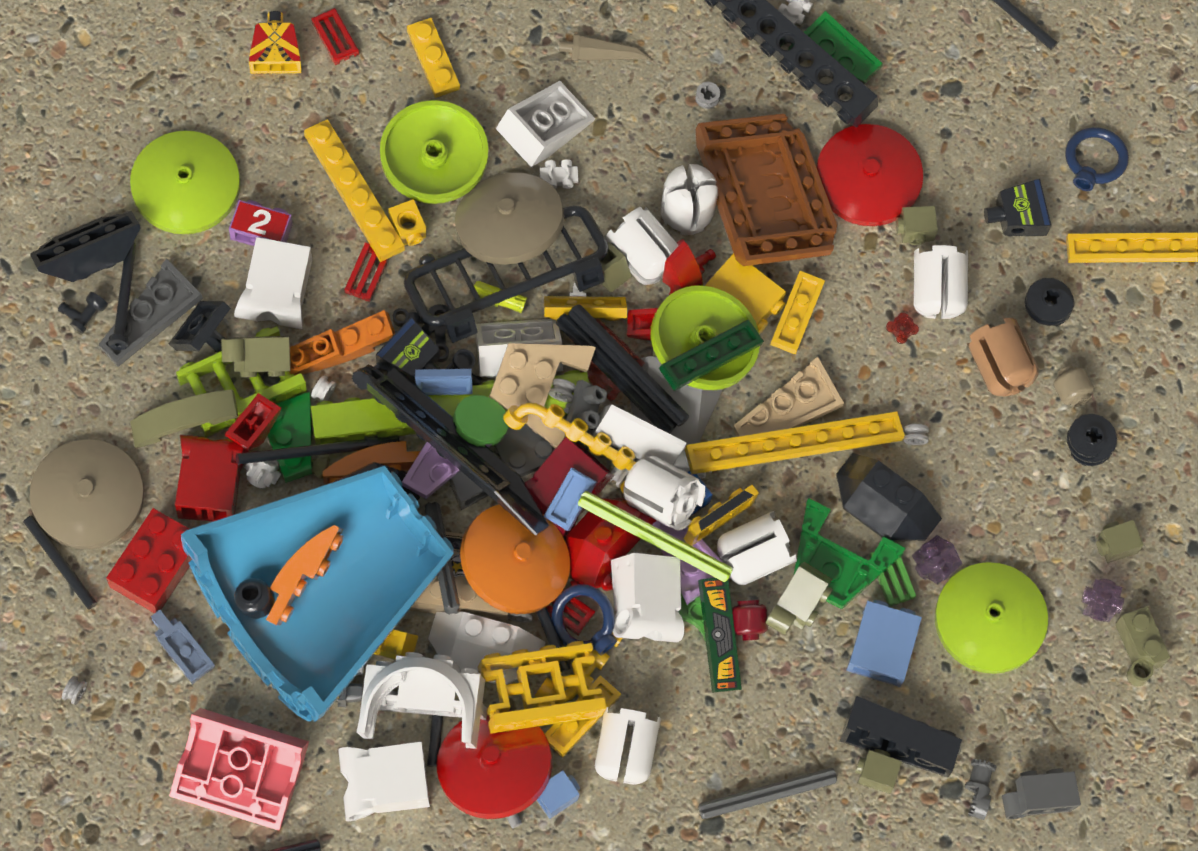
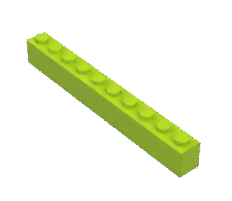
(367, 417)

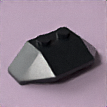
(88, 247)
(885, 500)

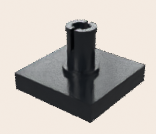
(201, 327)

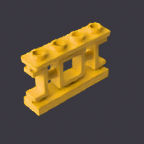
(545, 709)

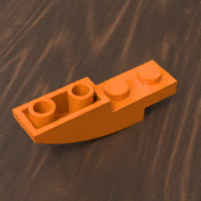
(342, 345)
(389, 454)
(308, 561)

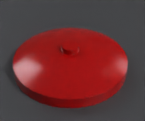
(870, 174)
(497, 777)

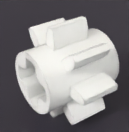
(262, 473)

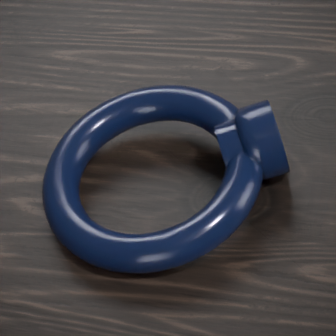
(1085, 176)
(603, 639)

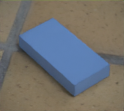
(444, 381)
(565, 505)

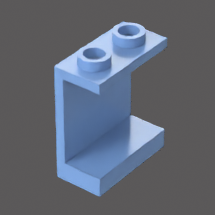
(884, 643)

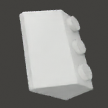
(494, 338)
(637, 435)

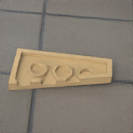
(798, 402)

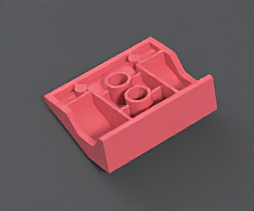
(239, 768)

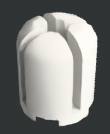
(689, 199)
(643, 244)
(941, 282)
(663, 492)
(755, 549)
(641, 747)

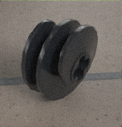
(1050, 290)
(1080, 444)

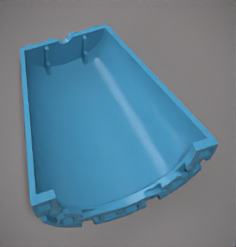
(341, 617)

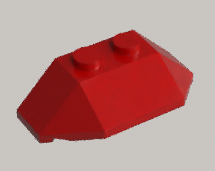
(597, 542)

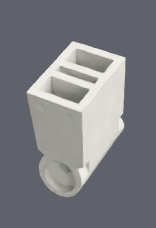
(276, 283)
(647, 597)
(383, 779)

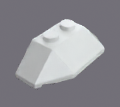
(472, 637)

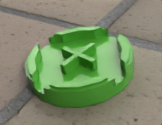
(480, 420)

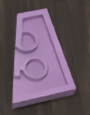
(429, 472)
(688, 573)

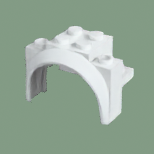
(425, 687)

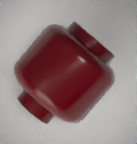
(750, 619)

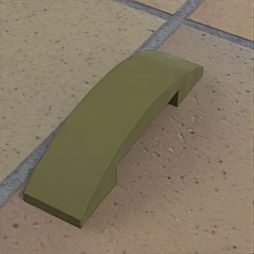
(183, 414)

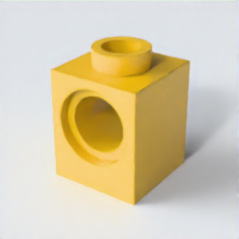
(405, 213)
(397, 644)

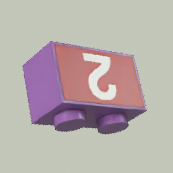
(255, 221)

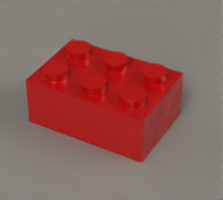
(151, 562)

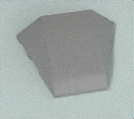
(696, 402)

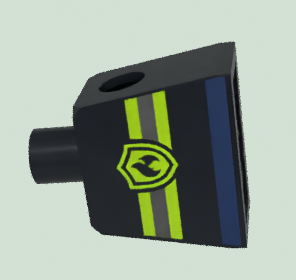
(1021, 210)
(409, 351)

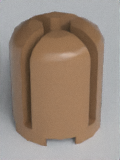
(1003, 358)

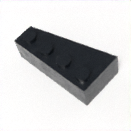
(906, 739)

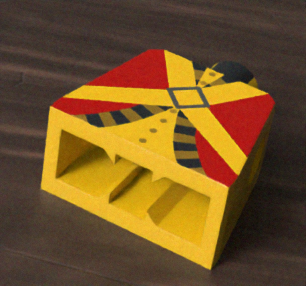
(274, 47)

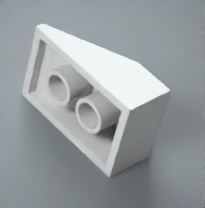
(544, 123)

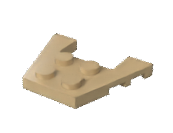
(528, 376)

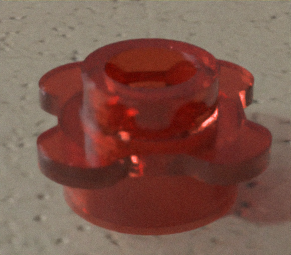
(906, 321)

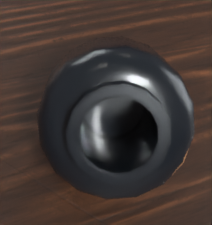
(254, 598)

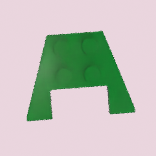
(848, 570)

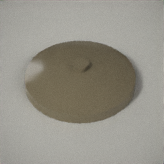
(509, 218)
(86, 494)

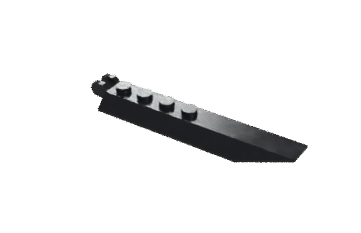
(437, 428)

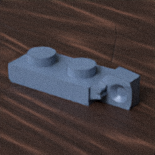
(182, 647)

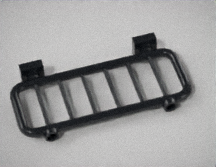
(460, 320)

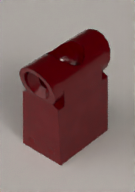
(555, 469)

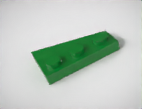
(843, 47)
(293, 430)

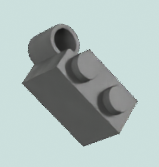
(1042, 794)

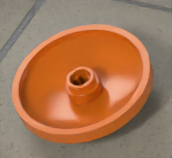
(511, 564)

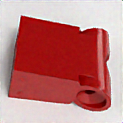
(208, 478)

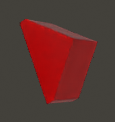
(254, 423)

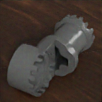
(979, 785)

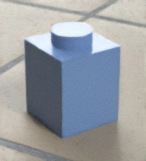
(559, 794)

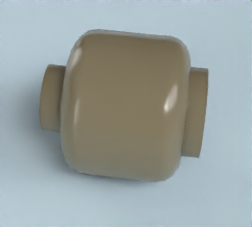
(1073, 386)

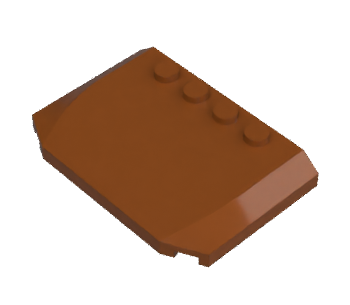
(767, 189)

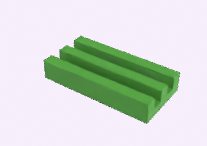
(905, 580)

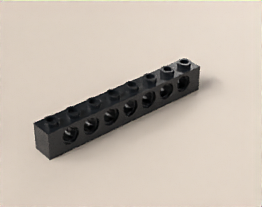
(824, 65)

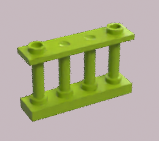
(287, 388)

